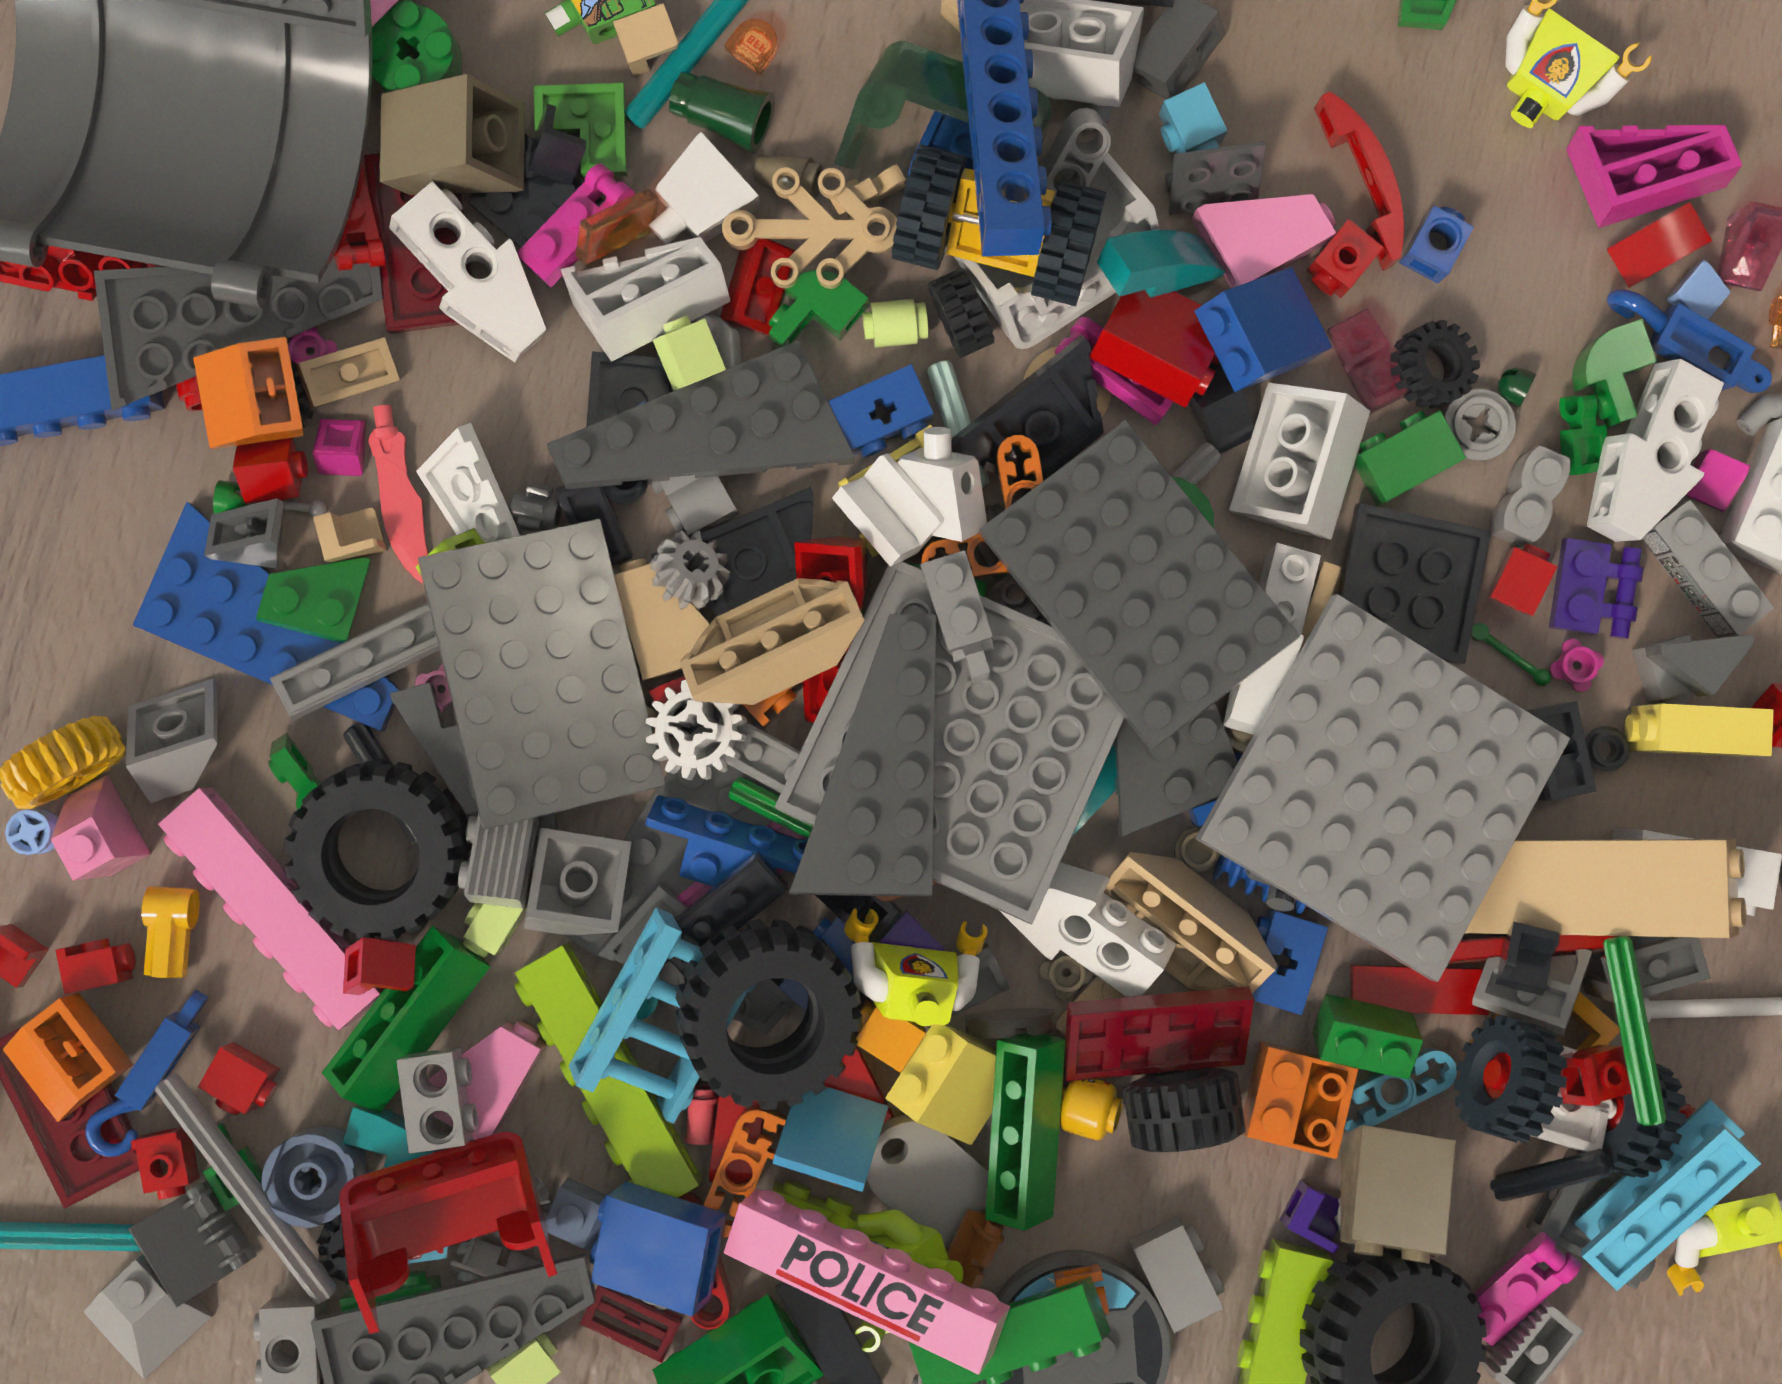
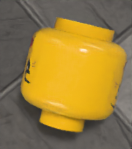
(1090, 1108)

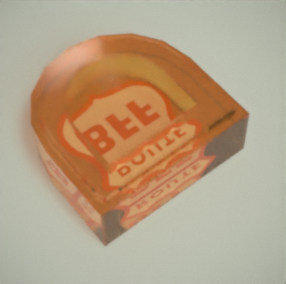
(753, 44)

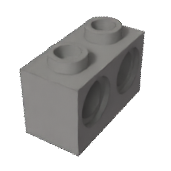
(422, 1099)

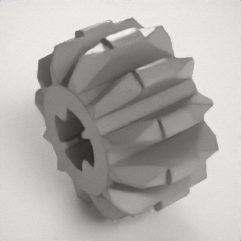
(672, 573)

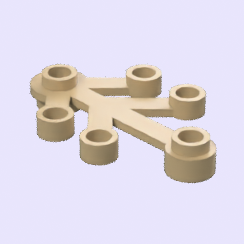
(819, 229)

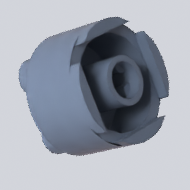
(291, 1184)

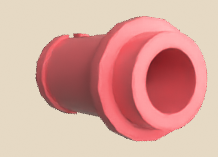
(701, 1116)

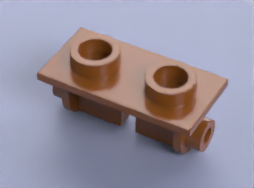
(975, 1246)

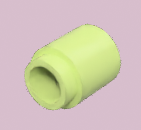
(895, 322)

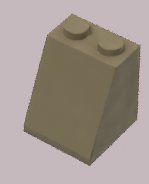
(454, 135)
(1396, 1192)

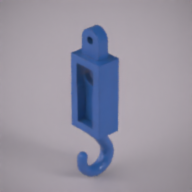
(1690, 337)
(150, 1069)

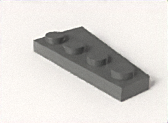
(760, 1007)

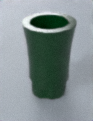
(723, 108)

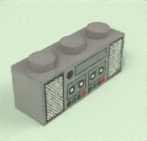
(1706, 571)

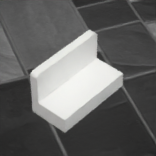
(889, 510)

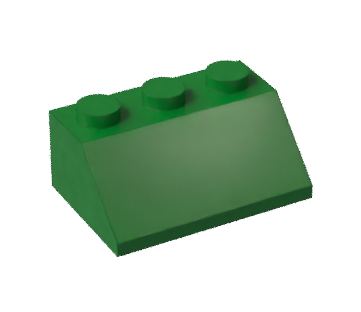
(748, 1348)

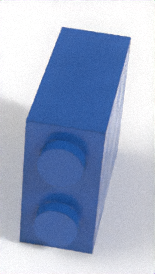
(1263, 329)
(657, 1248)

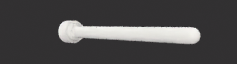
(1710, 1008)

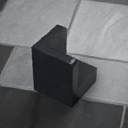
(555, 152)
(1526, 958)

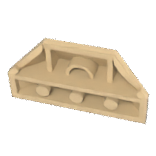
(773, 642)
(1212, 933)

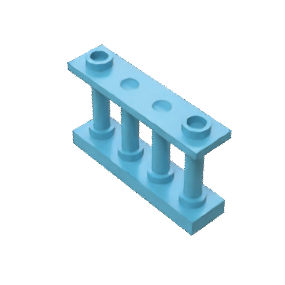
(619, 1020)
(1647, 1214)

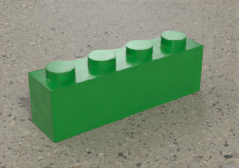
(405, 1020)
(1025, 1130)
(1032, 1335)

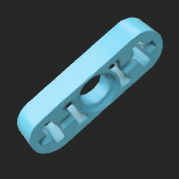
(1430, 1087)

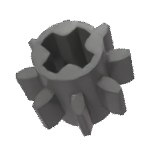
(535, 509)

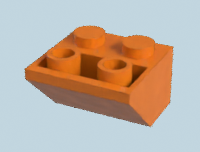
(248, 393)
(66, 1055)
(1298, 1100)

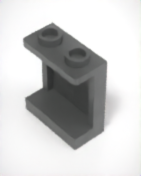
(1661, 966)
(1561, 1206)

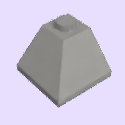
(172, 739)
(577, 883)
(142, 1318)

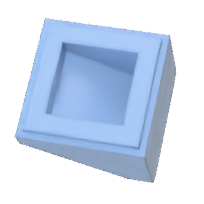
(1700, 290)

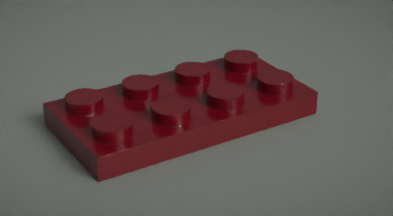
(1157, 1033)

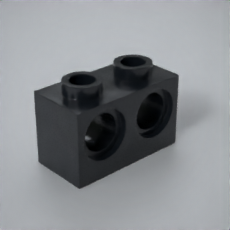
(1573, 770)

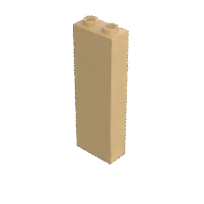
(1617, 888)

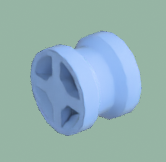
(23, 833)

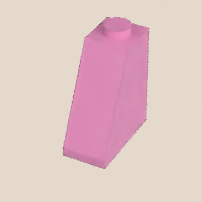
(1263, 234)
(97, 833)
(498, 1074)

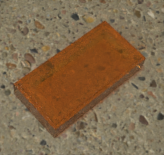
(616, 226)

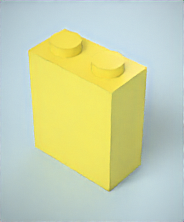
(1700, 730)
(948, 1083)

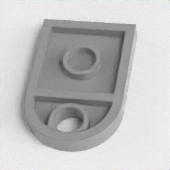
(930, 1177)

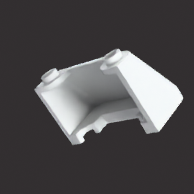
(1032, 318)

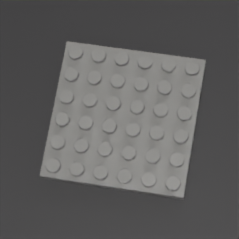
(1008, 749)
(1383, 788)

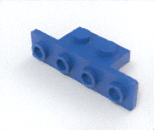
(721, 842)

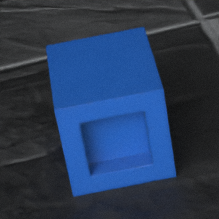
(1426, 259)

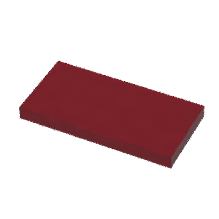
(407, 286)
(62, 1146)

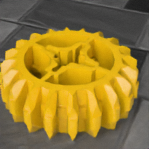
(61, 762)

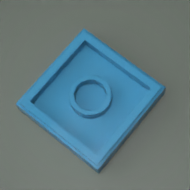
(831, 1137)

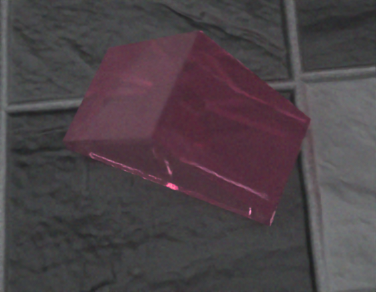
(1751, 245)

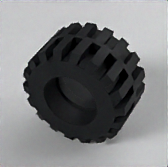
(1184, 1110)

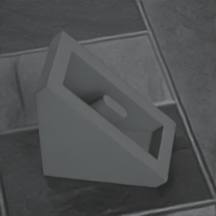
(247, 534)
(1701, 664)

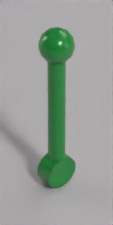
(1481, 632)

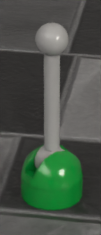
(229, 497)

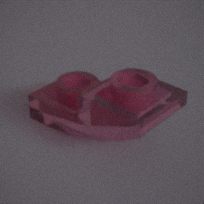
(1366, 360)

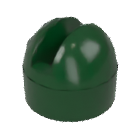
(1515, 385)

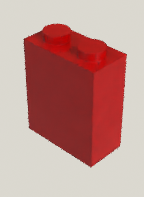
(1158, 345)

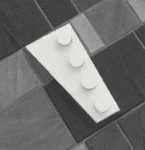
(467, 488)

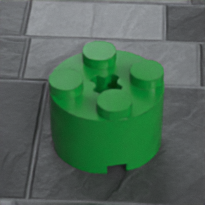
(410, 30)

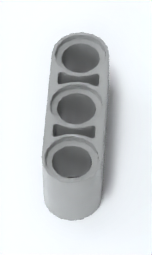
(1071, 154)

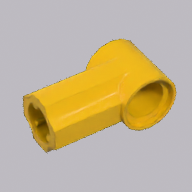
(169, 918)

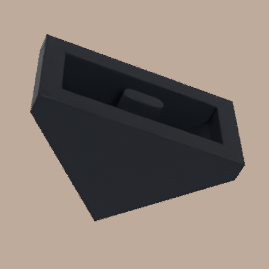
(1222, 413)

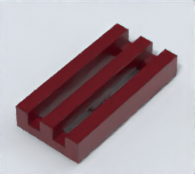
(624, 1337)

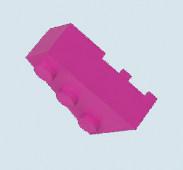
(1650, 169)

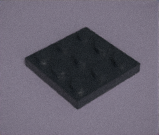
(1416, 576)

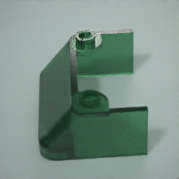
(916, 76)

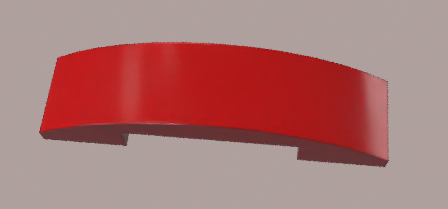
(1344, 125)

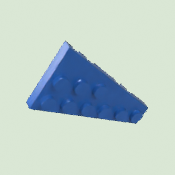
(214, 611)

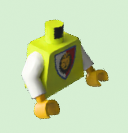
(1560, 66)
(910, 980)
(1724, 1230)

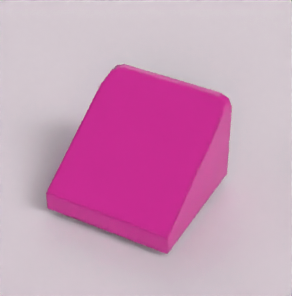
(340, 447)
(1721, 479)

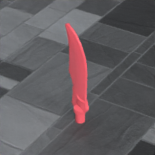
(399, 500)

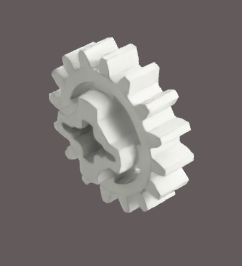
(694, 747)

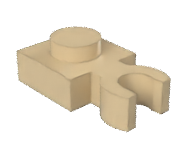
(873, 190)

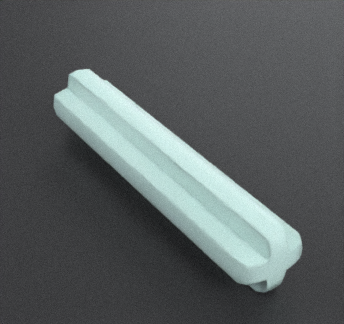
(951, 402)

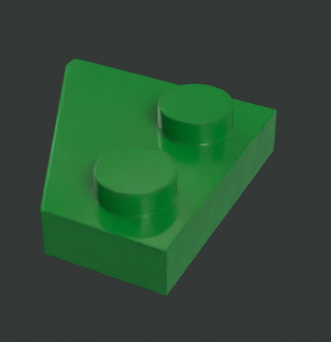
(315, 599)

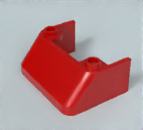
(434, 1206)

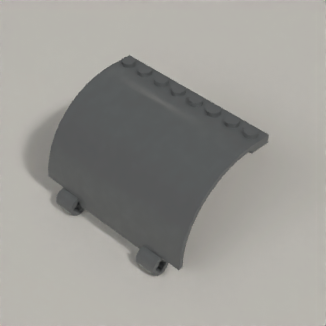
(187, 135)

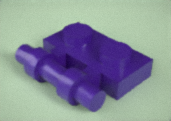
(1582, 584)

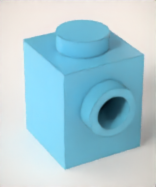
(1191, 121)

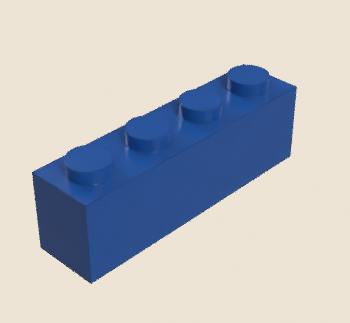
(61, 397)

